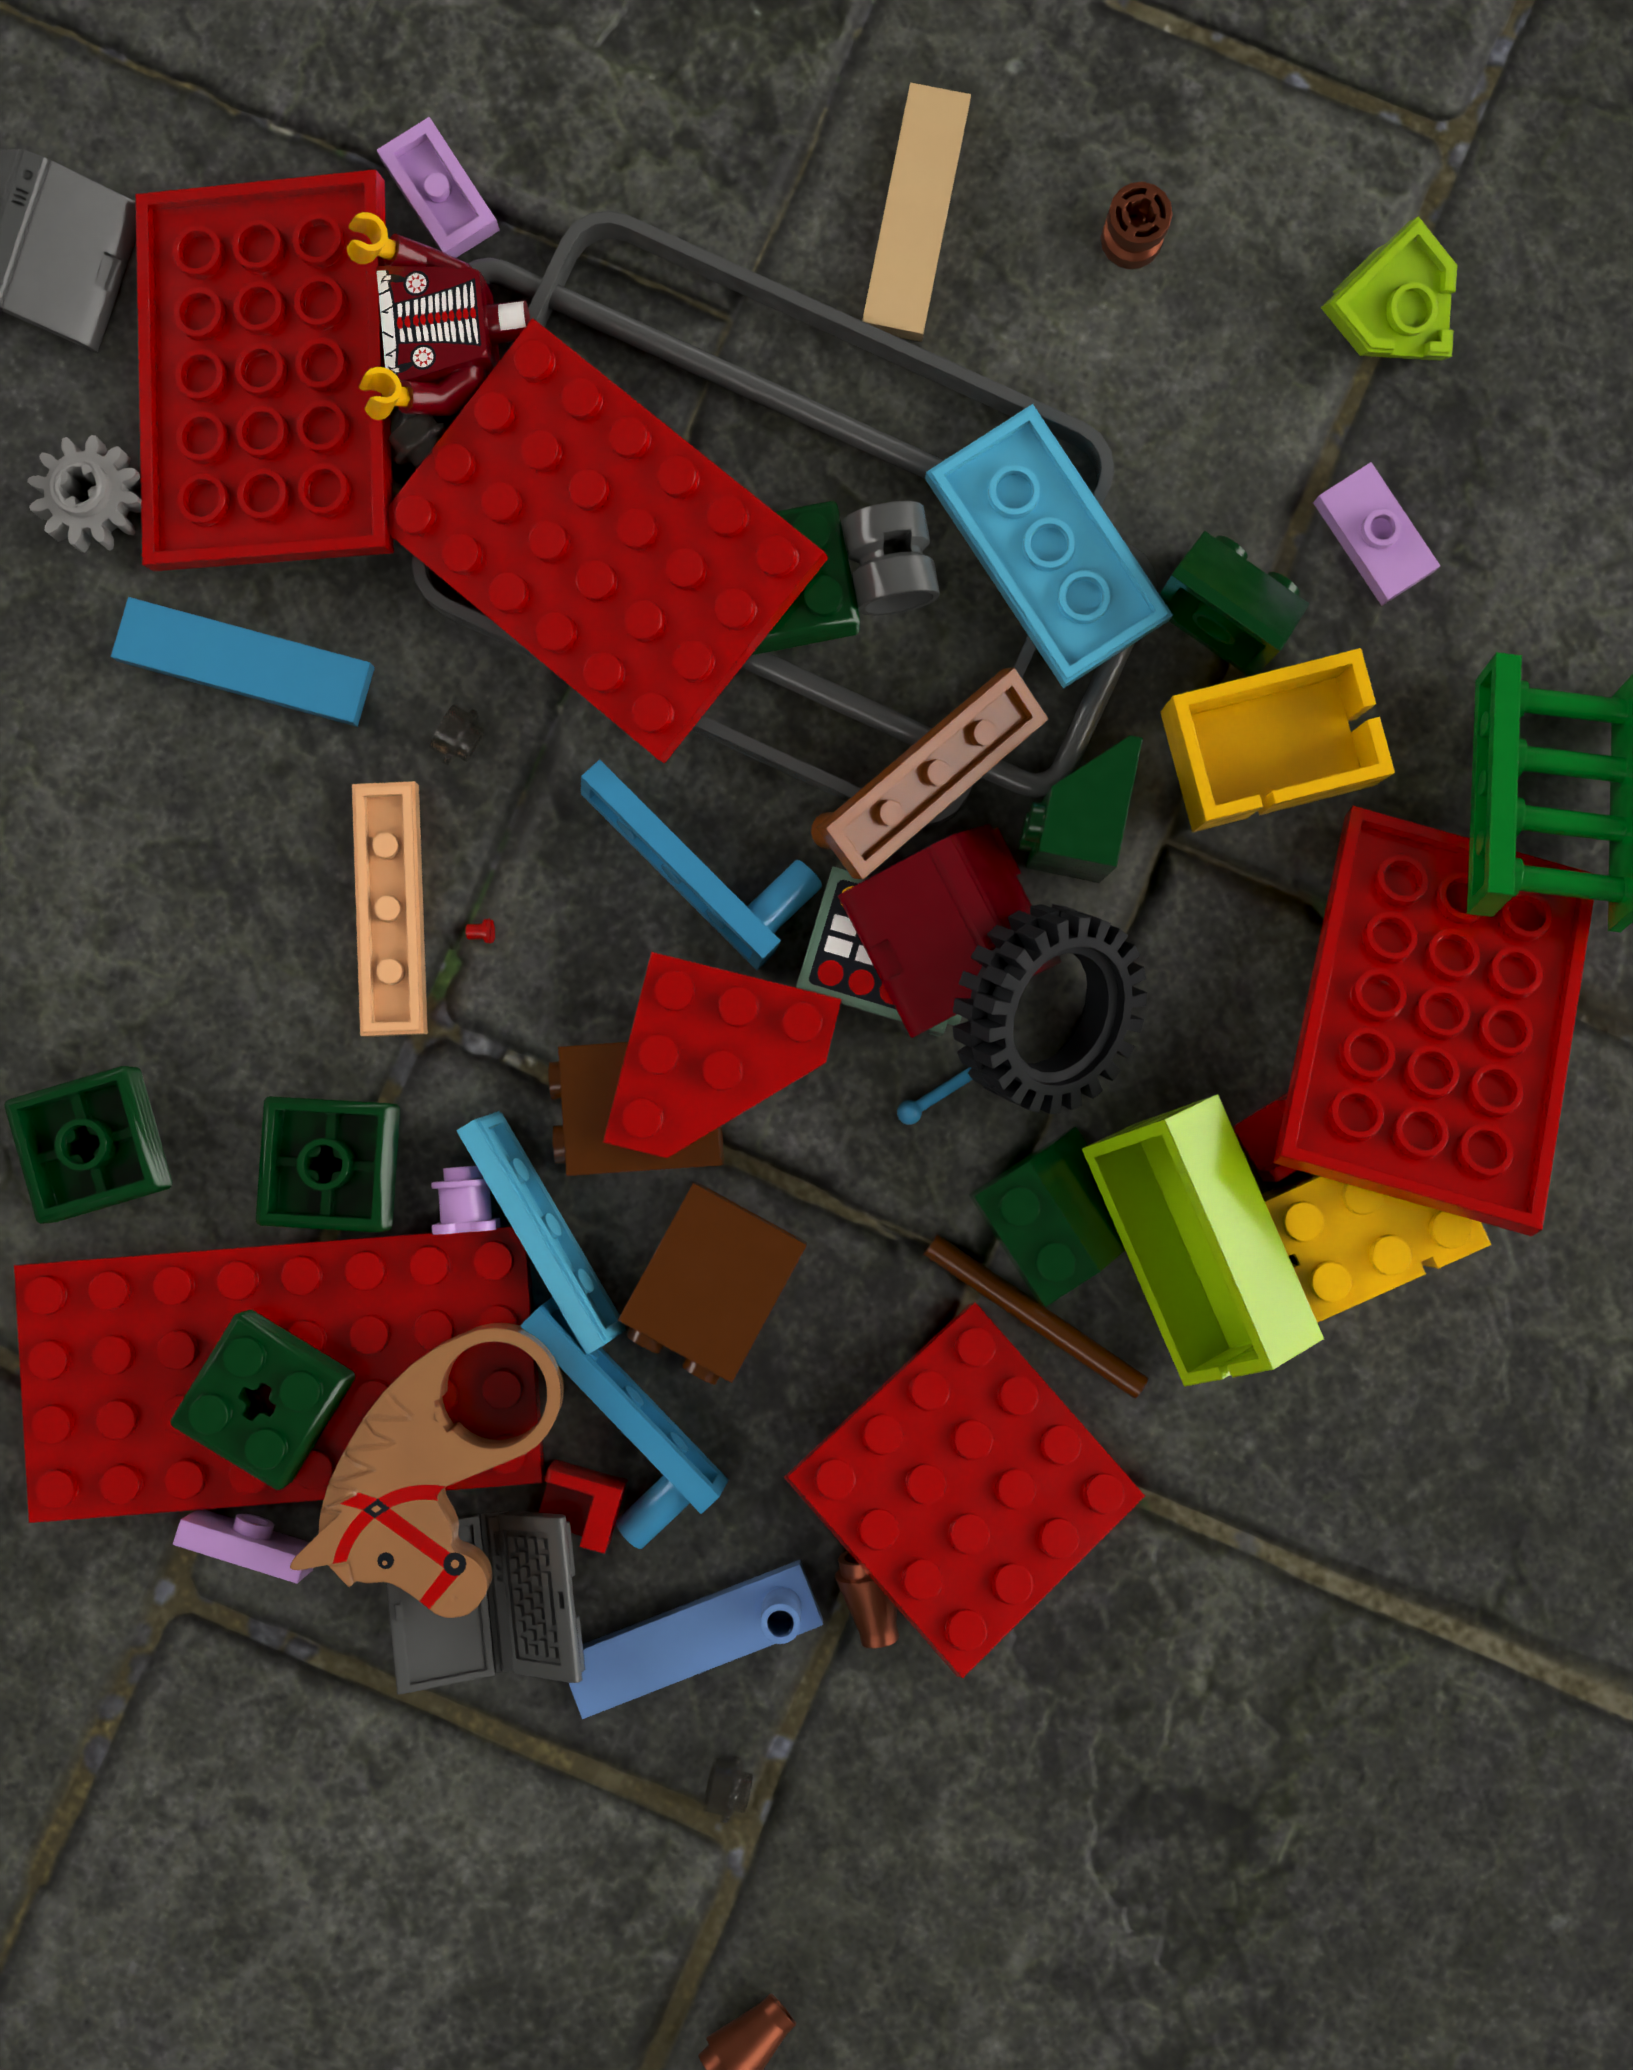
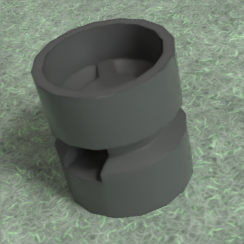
(889, 548)

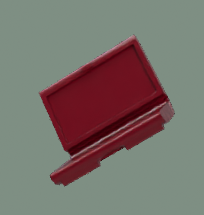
(930, 917)

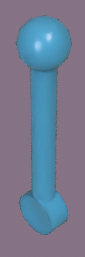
(910, 1111)

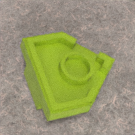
(1399, 298)

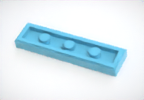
(542, 1230)

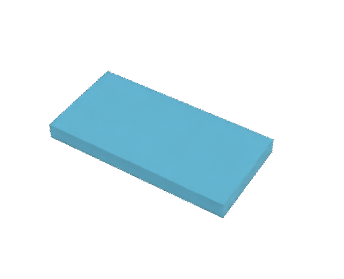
(1048, 546)

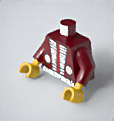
(434, 323)

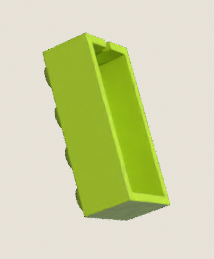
(1203, 1244)

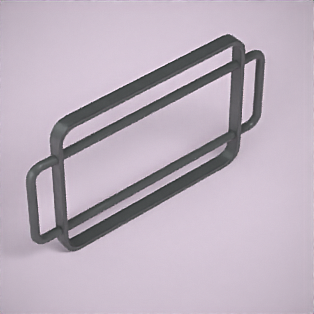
(550, 294)

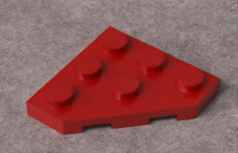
(711, 1050)

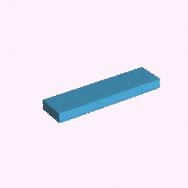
(242, 661)

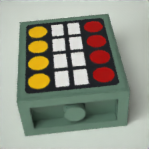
(839, 963)

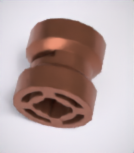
(1132, 241)

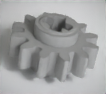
(66, 495)

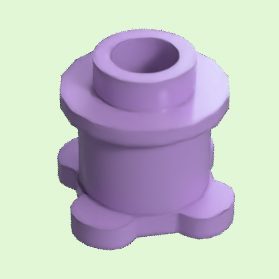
(463, 1202)

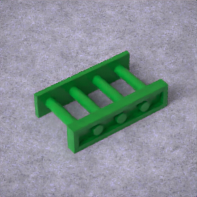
(1501, 815)

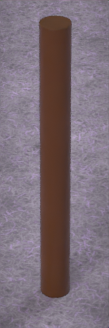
(1036, 1316)

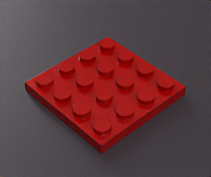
(965, 1489)

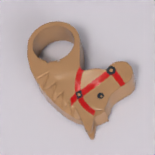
(388, 1495)

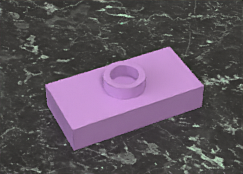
(438, 189)
(1376, 533)
(242, 1541)

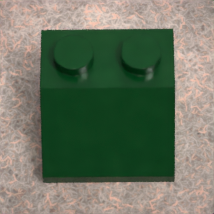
(1232, 603)
(1083, 817)
(1051, 1218)

